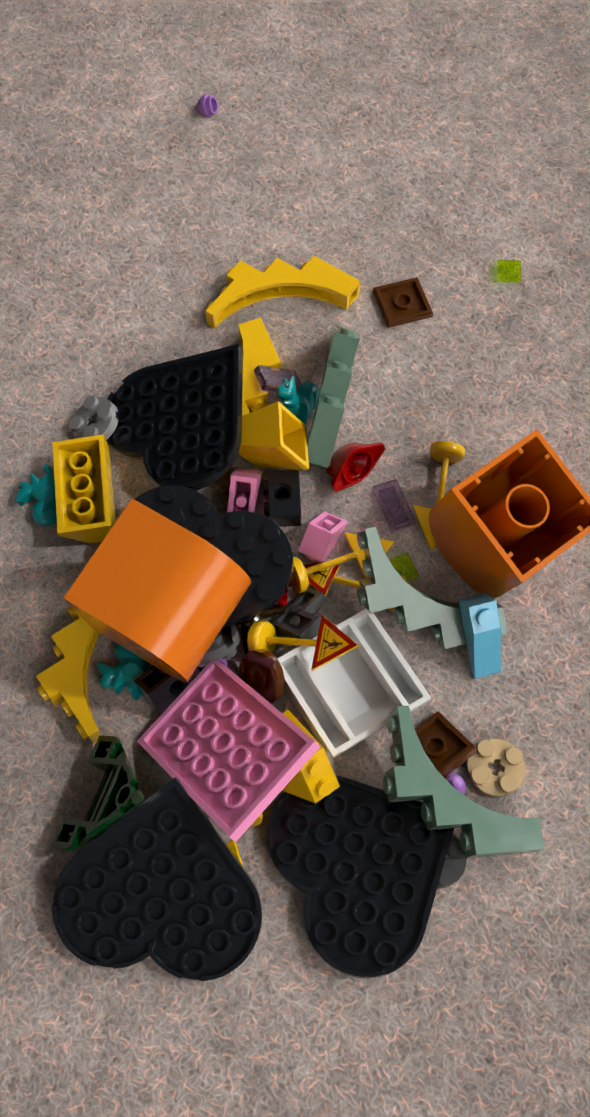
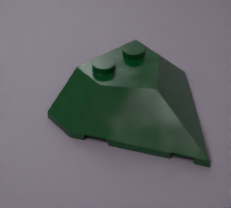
(114, 798)

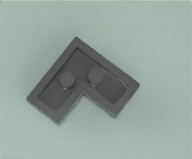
(299, 616)

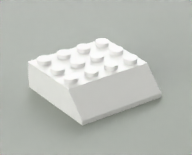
(354, 692)

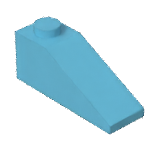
(482, 633)

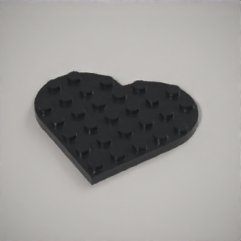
(183, 417)
(243, 536)
(364, 873)
(159, 890)

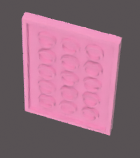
(227, 747)

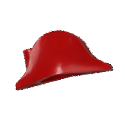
(351, 461)

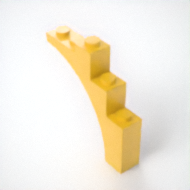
(313, 280)
(257, 351)
(68, 676)

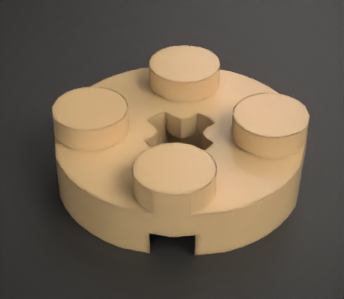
(504, 782)

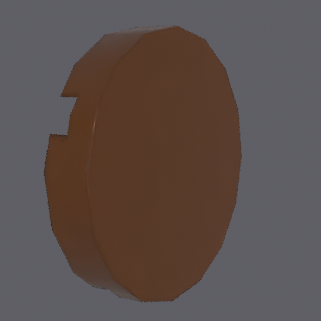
(263, 674)

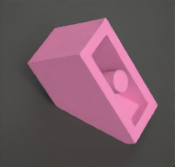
(244, 490)
(322, 536)

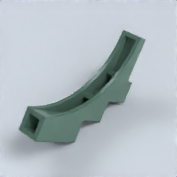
(332, 395)
(413, 608)
(444, 807)

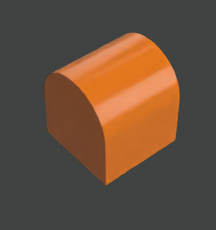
(511, 517)
(158, 590)

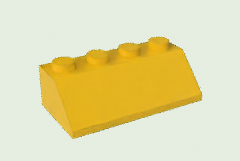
(83, 488)

